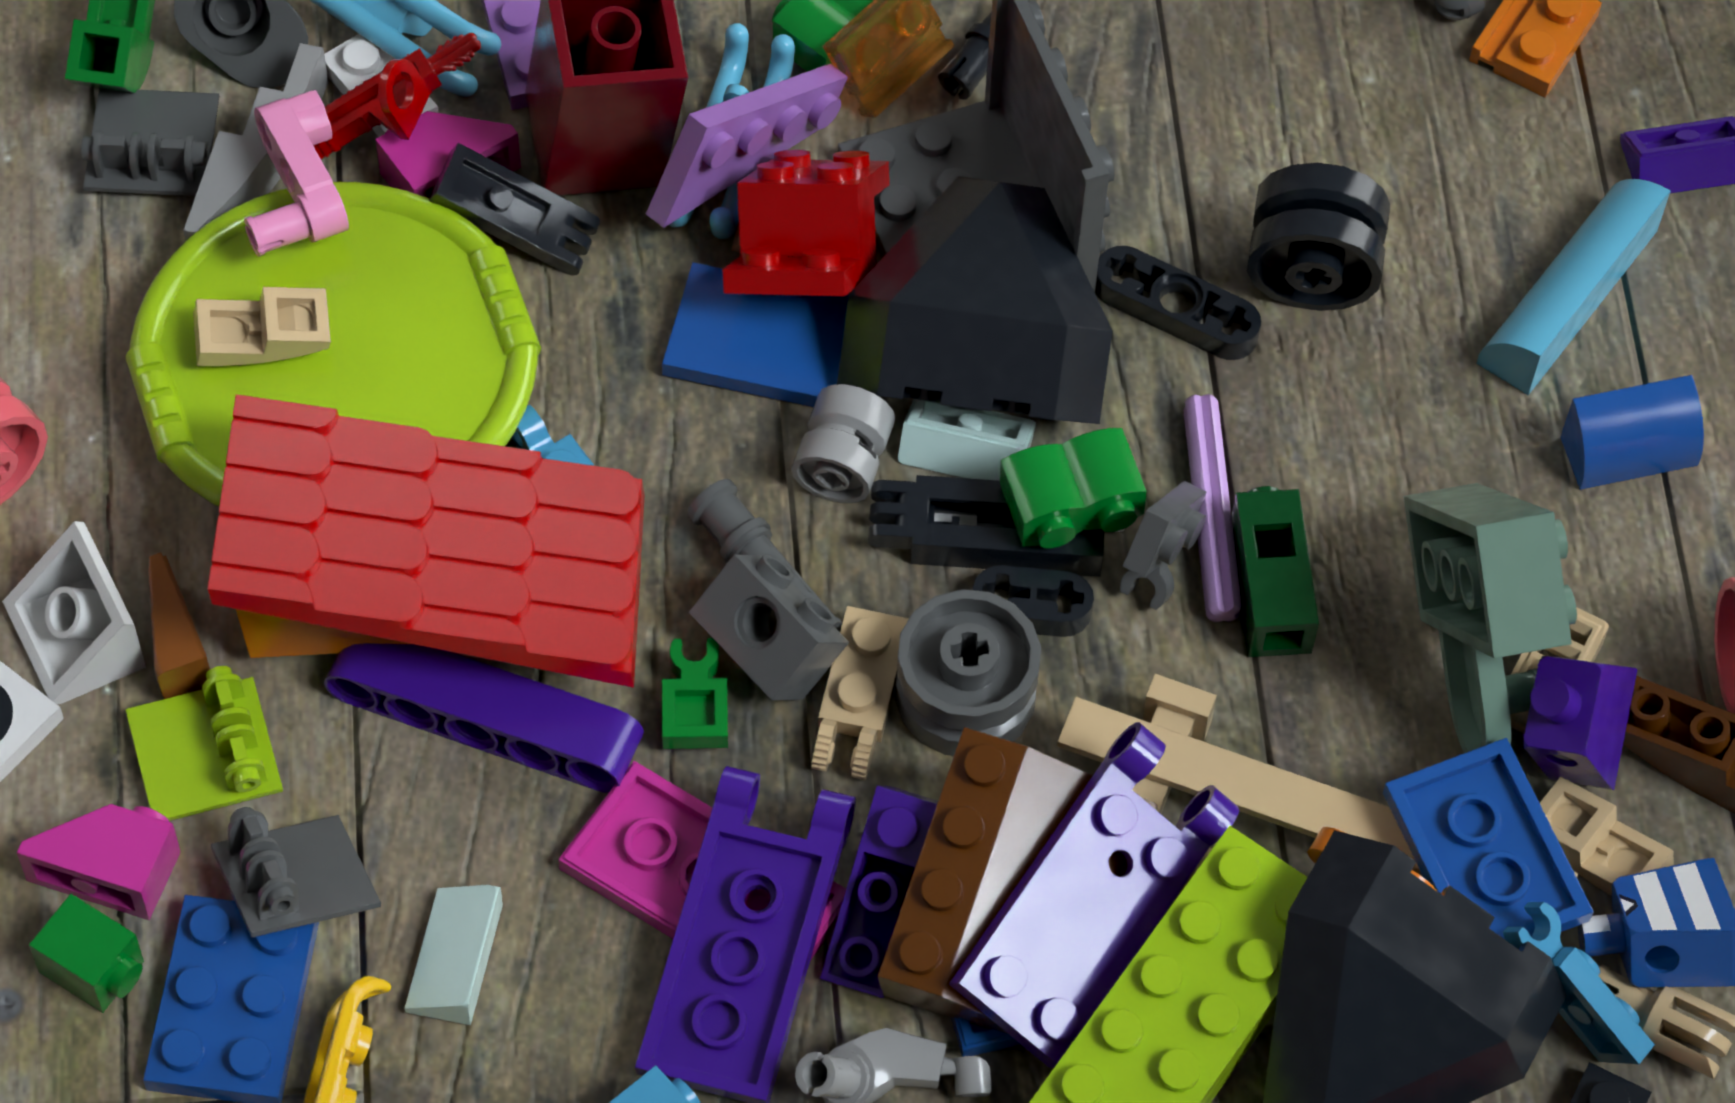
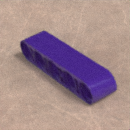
(489, 710)

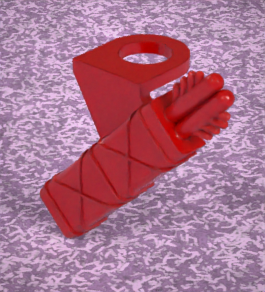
(394, 95)

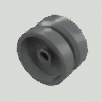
(967, 665)

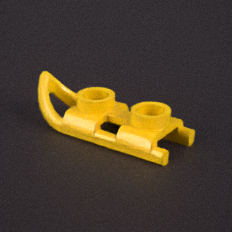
(342, 1043)

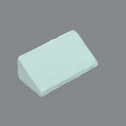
(961, 439)
(455, 953)

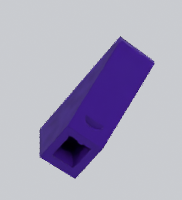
(877, 887)

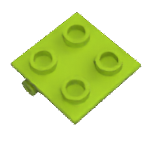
(205, 747)

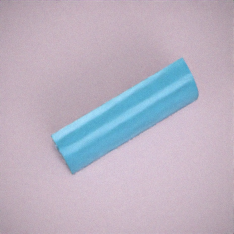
(1575, 283)

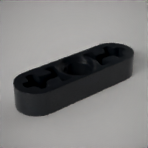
(1186, 326)

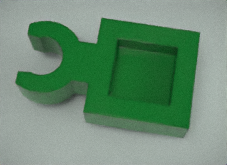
(695, 702)

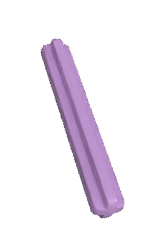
(1216, 537)

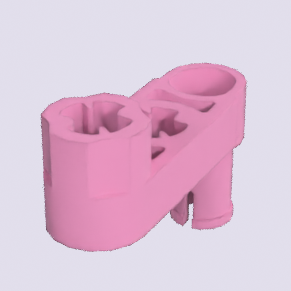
(288, 134)

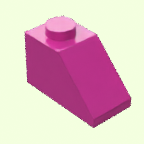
(419, 161)
(106, 858)

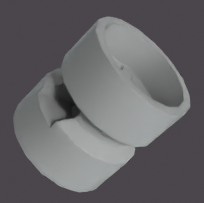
(843, 443)

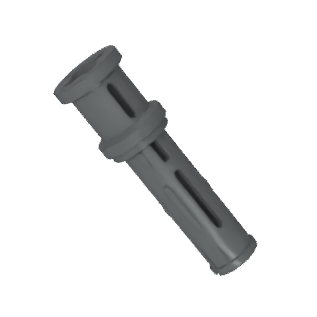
(739, 530)

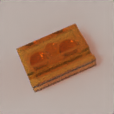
(887, 50)

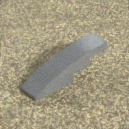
(239, 163)

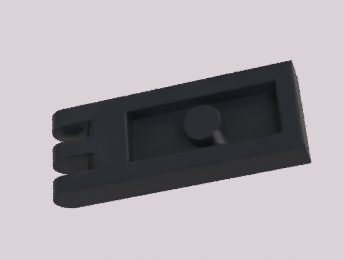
(515, 209)

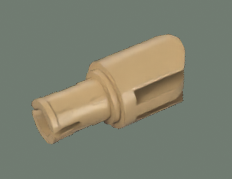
(1659, 1015)

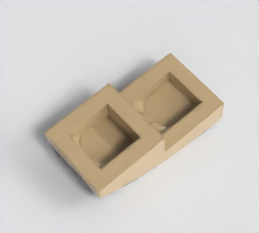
(275, 328)
(1594, 839)

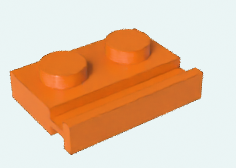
(1534, 39)

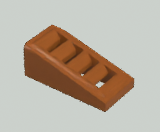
(177, 649)

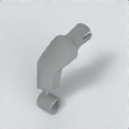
(885, 1059)

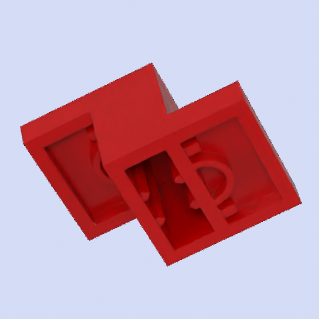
(807, 225)

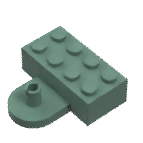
(1493, 591)

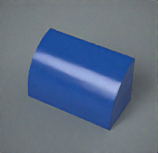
(1634, 432)

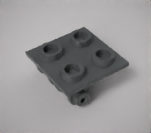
(149, 141)
(292, 872)

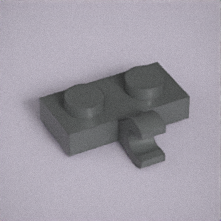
(1161, 535)

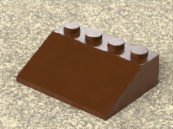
(982, 839)

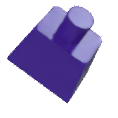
(1580, 715)

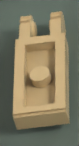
(859, 688)

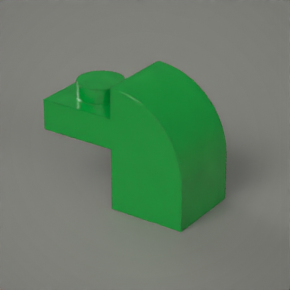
(112, 45)

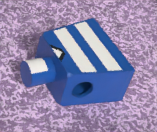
(1668, 927)

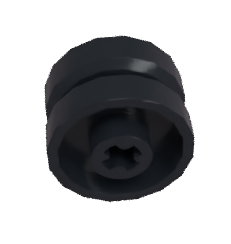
(1318, 236)

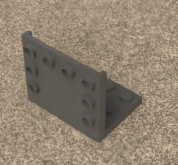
(1020, 134)

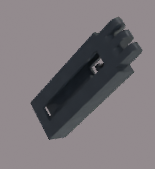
(905, 520)

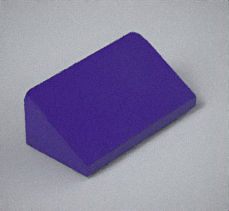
(1683, 154)

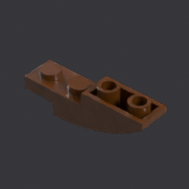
(1684, 740)

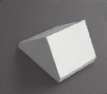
(74, 619)

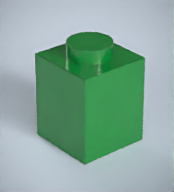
(88, 954)

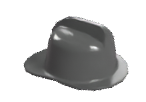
(244, 37)

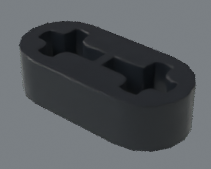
(1037, 594)

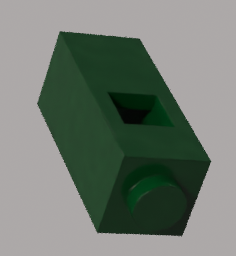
(1274, 572)

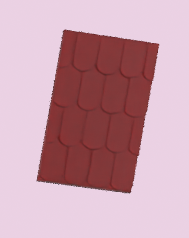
(423, 540)

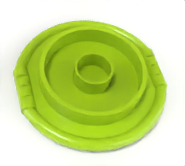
(417, 323)

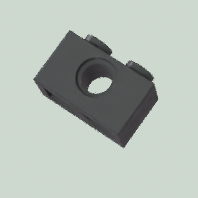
(737, 617)

